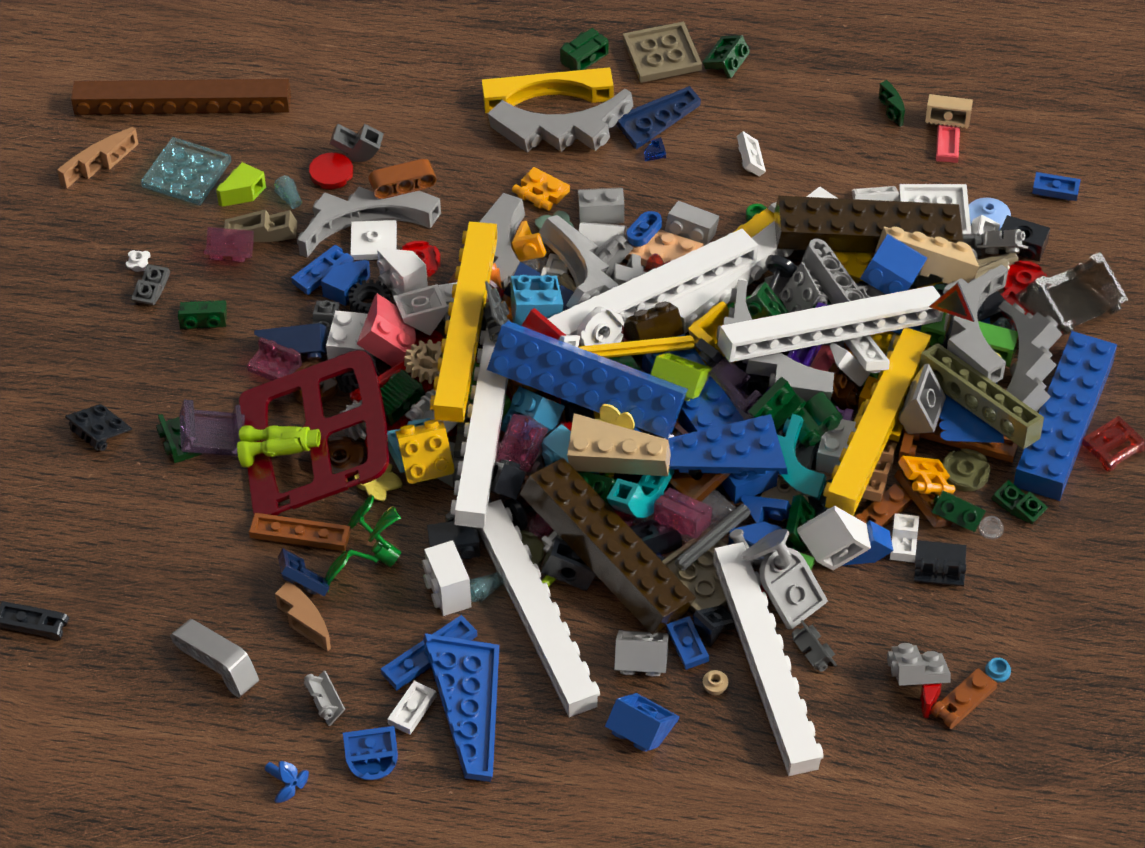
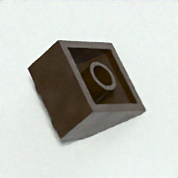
(654, 323)

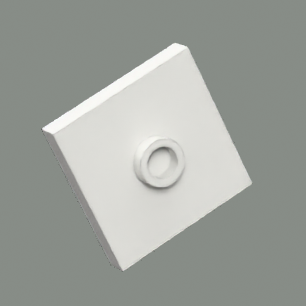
(371, 236)

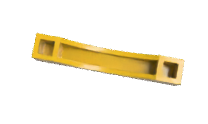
(588, 84)

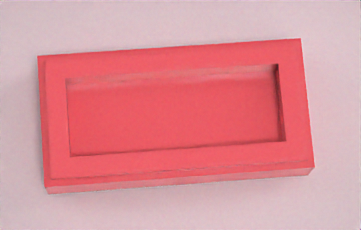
(947, 143)

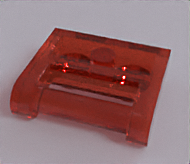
(1110, 437)

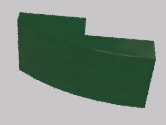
(890, 97)
(1022, 506)

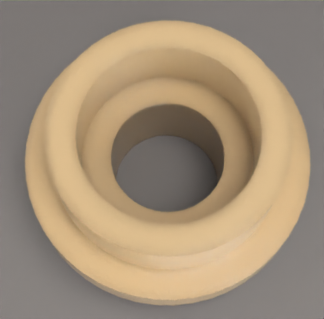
(712, 687)

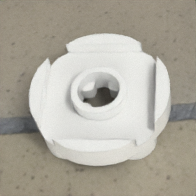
(597, 319)

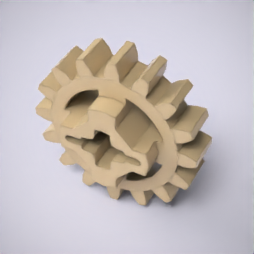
(423, 360)

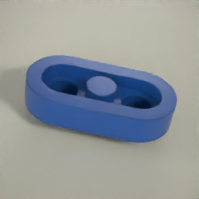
(644, 228)

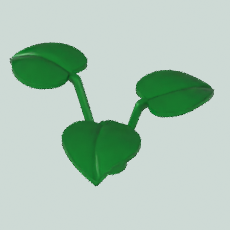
(382, 549)

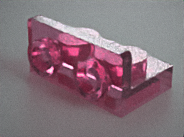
(229, 243)

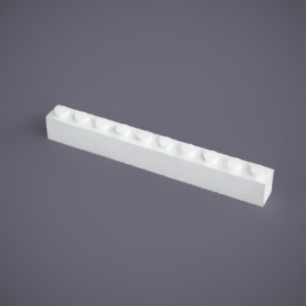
(667, 281)
(699, 302)
(828, 324)
(482, 441)
(537, 611)
(767, 661)

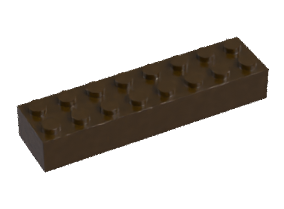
(858, 223)
(607, 545)

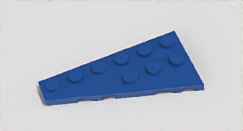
(730, 448)
(468, 690)

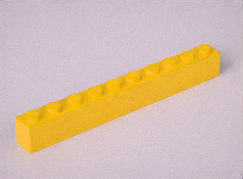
(465, 322)
(876, 423)

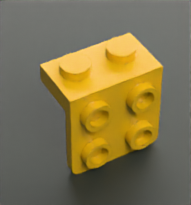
(707, 325)
(425, 451)

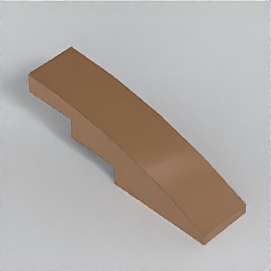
(103, 153)
(879, 478)

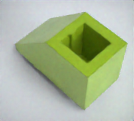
(241, 186)

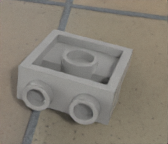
(917, 668)

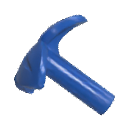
(287, 774)

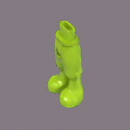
(279, 441)

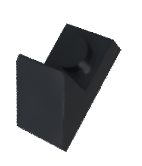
(712, 622)

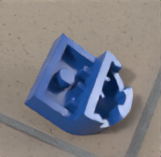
(371, 752)

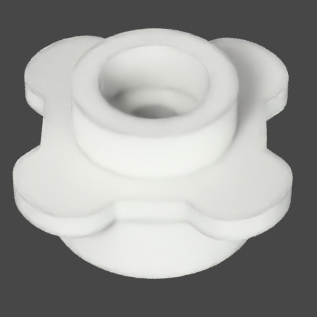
(138, 260)

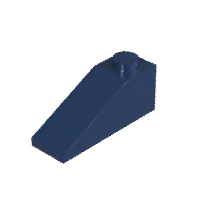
(307, 339)

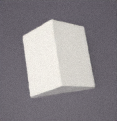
(601, 233)
(422, 308)

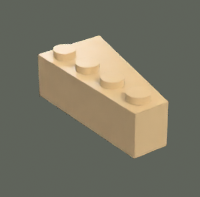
(944, 258)
(616, 449)

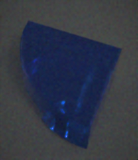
(655, 150)

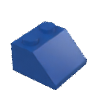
(893, 266)
(641, 721)

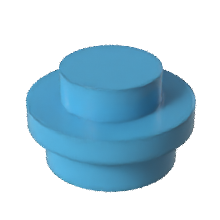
(998, 669)

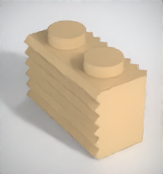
(948, 111)

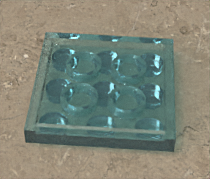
(186, 171)

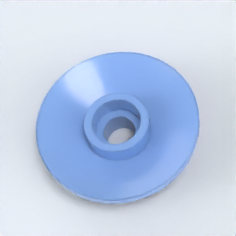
(990, 208)

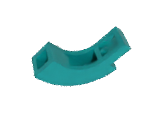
(799, 478)
(638, 498)

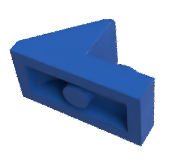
(763, 508)

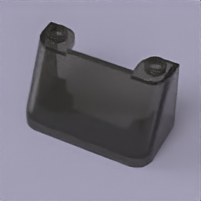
(1075, 294)

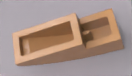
(303, 615)

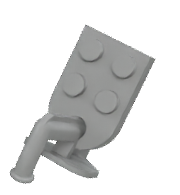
(784, 576)

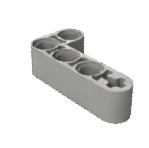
(832, 276)
(217, 654)

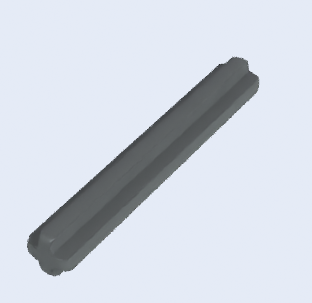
(712, 537)

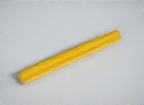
(642, 346)

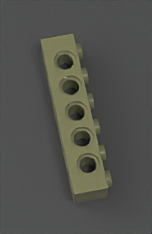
(983, 397)

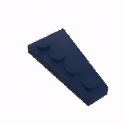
(656, 116)

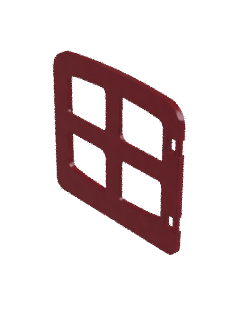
(254, 406)

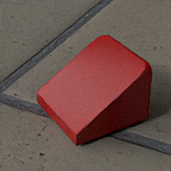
(929, 697)

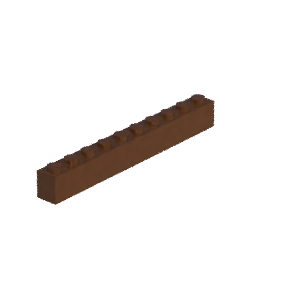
(181, 96)

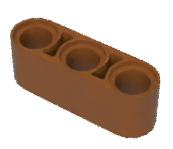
(402, 178)

